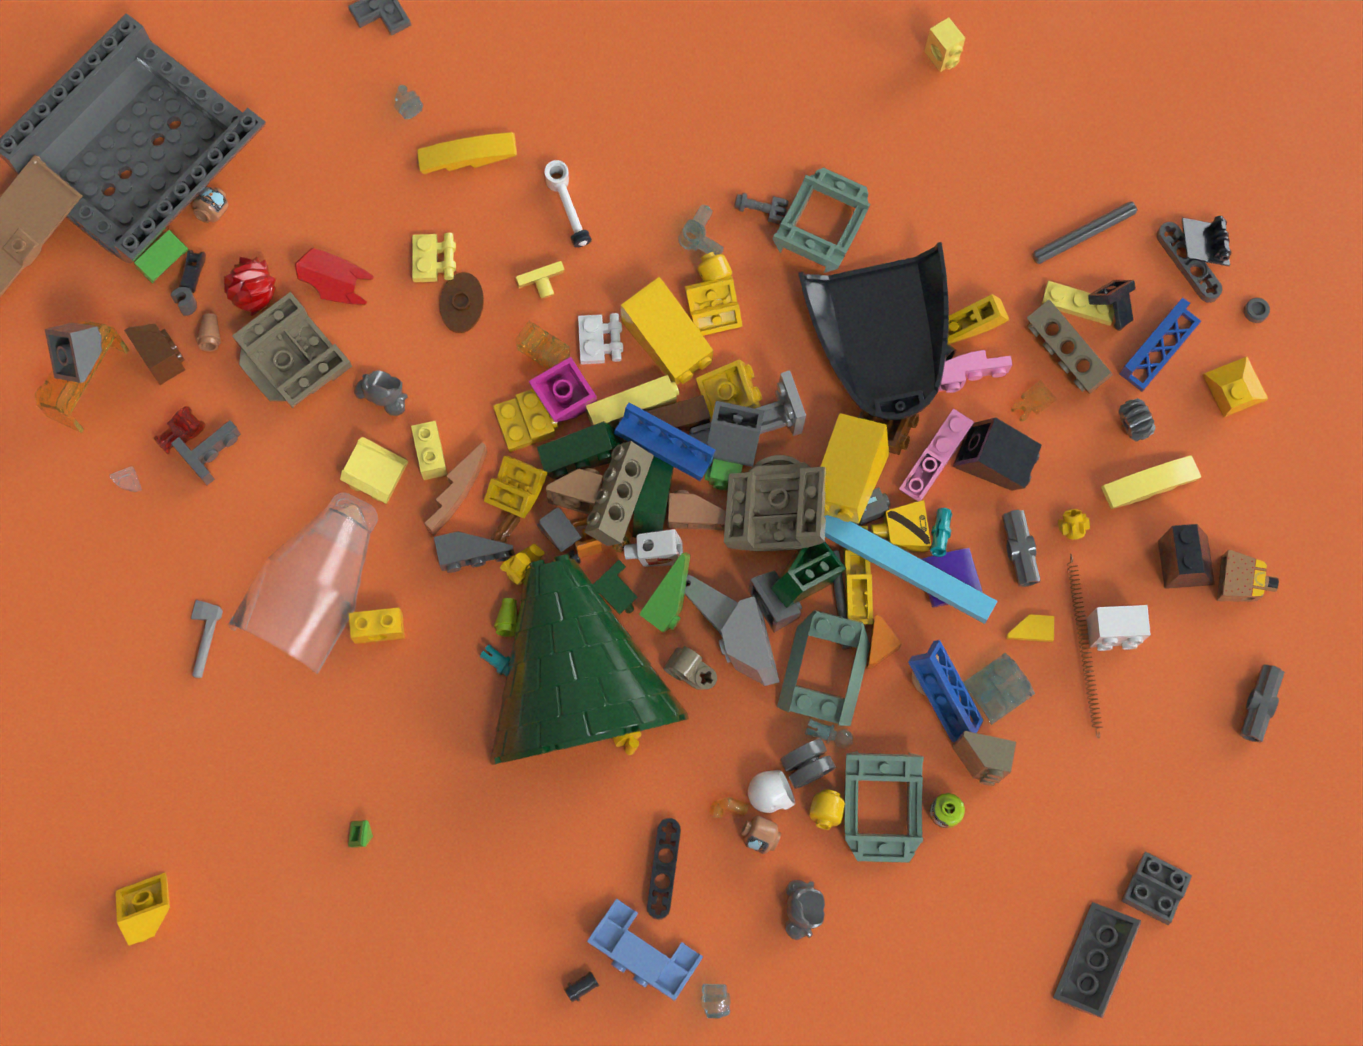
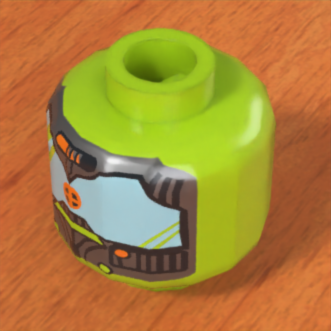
(949, 802)

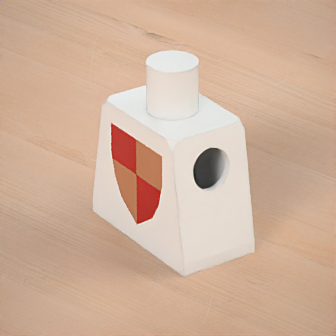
(665, 548)

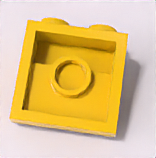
(729, 385)
(524, 421)

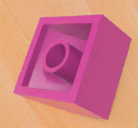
(563, 391)

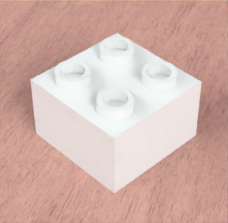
(1118, 627)

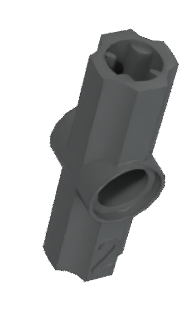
(1021, 548)
(1262, 703)

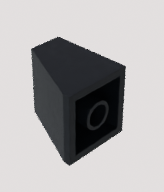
(998, 454)
(1185, 557)

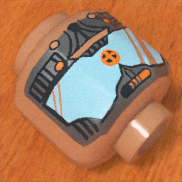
(210, 204)
(761, 834)

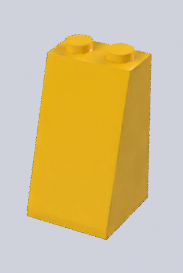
(666, 332)
(853, 466)

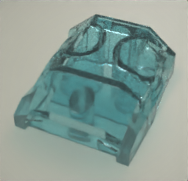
(999, 688)

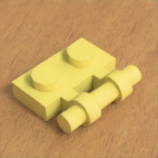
(425, 257)

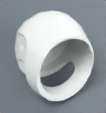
(770, 792)

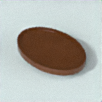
(461, 302)

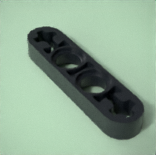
(663, 868)

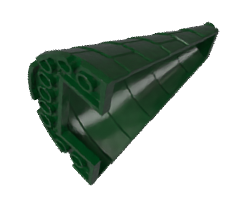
(574, 670)

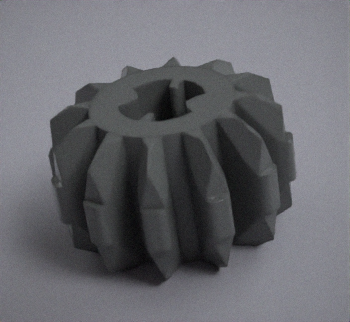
(1137, 419)

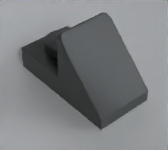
(558, 529)

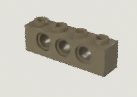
(1049, 314)
(620, 506)

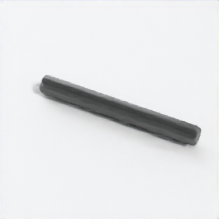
(1084, 232)

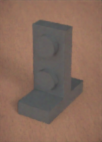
(207, 450)

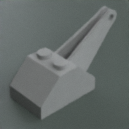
(742, 629)

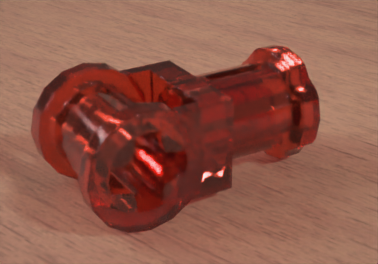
(180, 428)

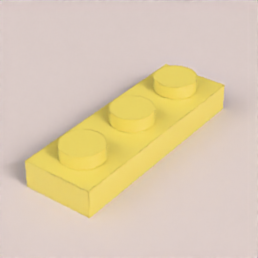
(1077, 303)

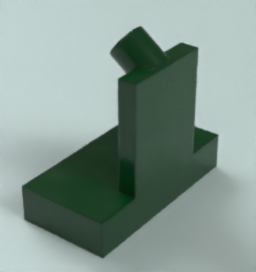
(615, 590)

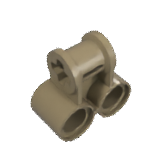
(687, 666)

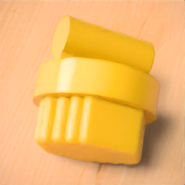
(629, 740)

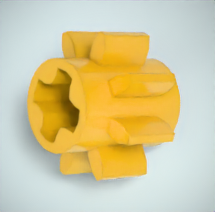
(1074, 524)

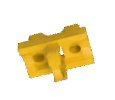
(518, 564)

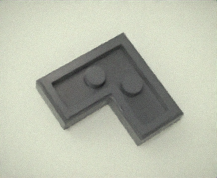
(388, 10)

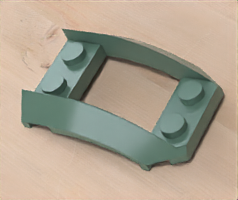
(812, 246)
(818, 703)
(884, 768)

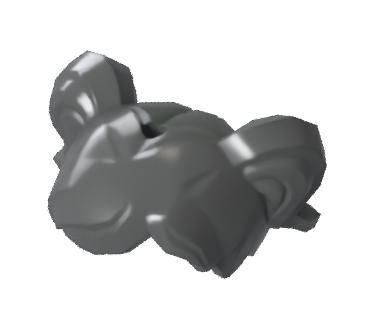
(382, 391)
(803, 909)

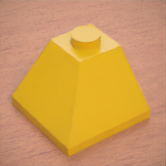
(1235, 386)
(142, 908)

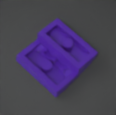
(958, 565)

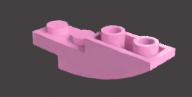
(974, 367)
(936, 455)

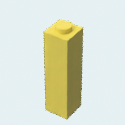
(645, 396)

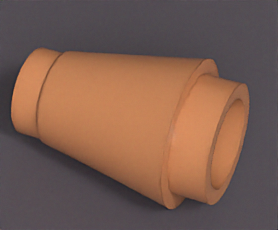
(208, 334)

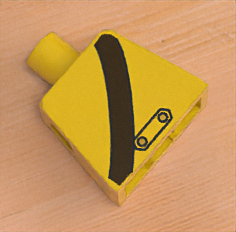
(905, 527)

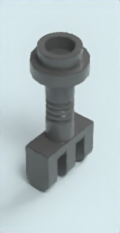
(743, 202)

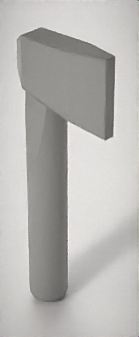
(211, 614)

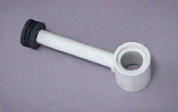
(580, 237)

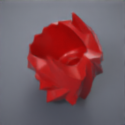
(250, 285)

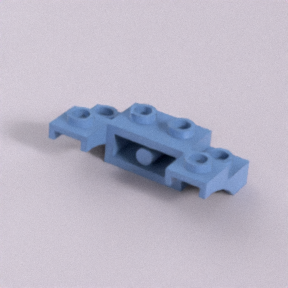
(641, 958)

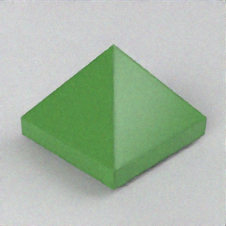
(359, 834)

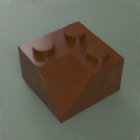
(157, 351)

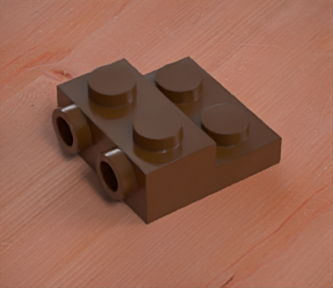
(896, 430)

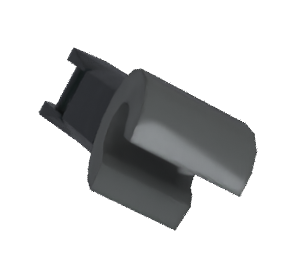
(188, 283)

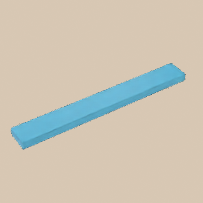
(910, 568)

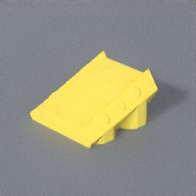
(373, 470)

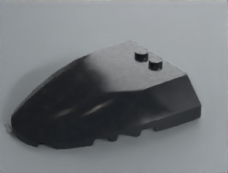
(885, 331)

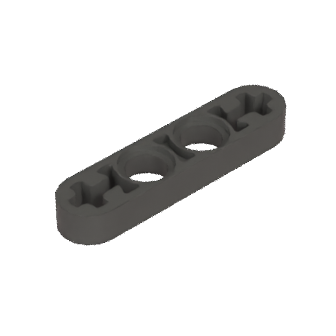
(1185, 264)

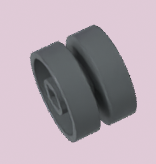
(808, 763)

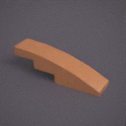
(461, 482)

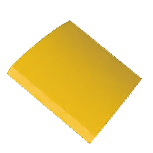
(714, 305)
(515, 487)

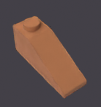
(694, 512)

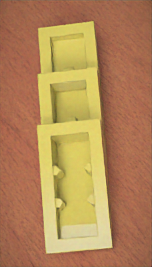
(1151, 482)

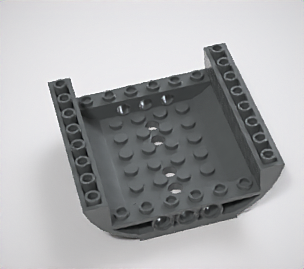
(105, 123)

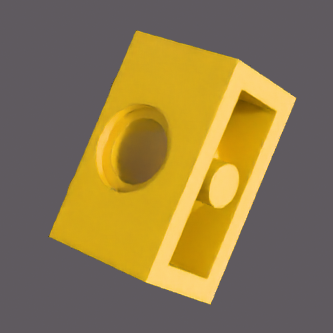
(376, 625)

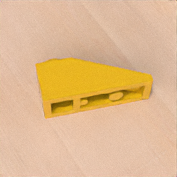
(976, 319)

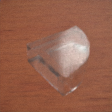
(127, 479)

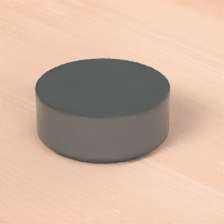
(1256, 310)

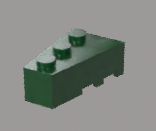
(579, 450)
(653, 498)
(807, 573)

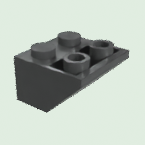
(735, 433)

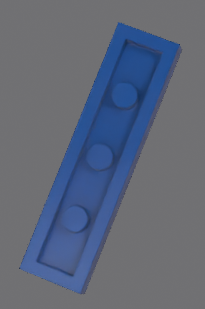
(1157, 337)
(665, 442)
(945, 694)

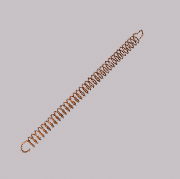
(1085, 662)

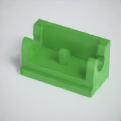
(160, 256)

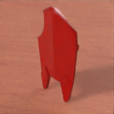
(331, 276)

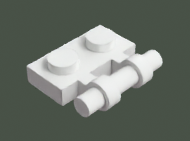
(592, 341)

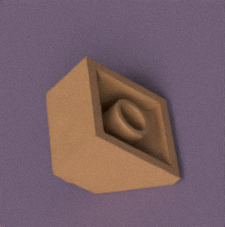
(576, 490)

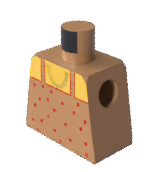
(1243, 578)

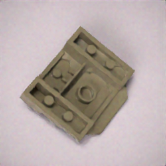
(288, 353)
(776, 508)

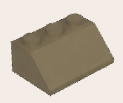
(985, 756)

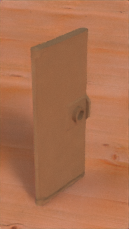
(29, 215)

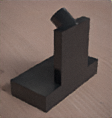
(1118, 294)

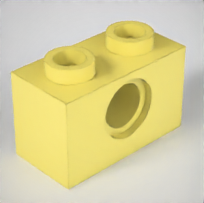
(944, 45)
(429, 450)

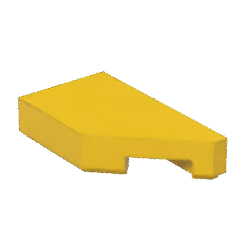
(1034, 629)

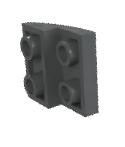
(1156, 888)

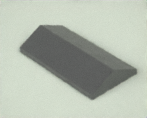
(1097, 960)

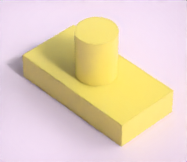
(541, 278)

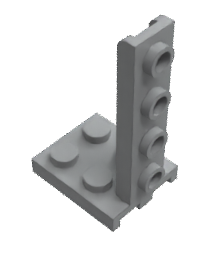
(785, 412)

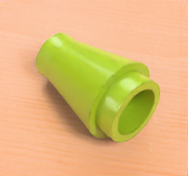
(507, 618)

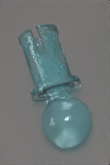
(842, 738)

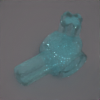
(697, 227)

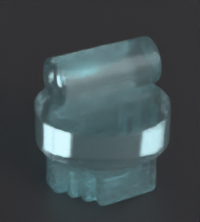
(407, 103)
(715, 1000)

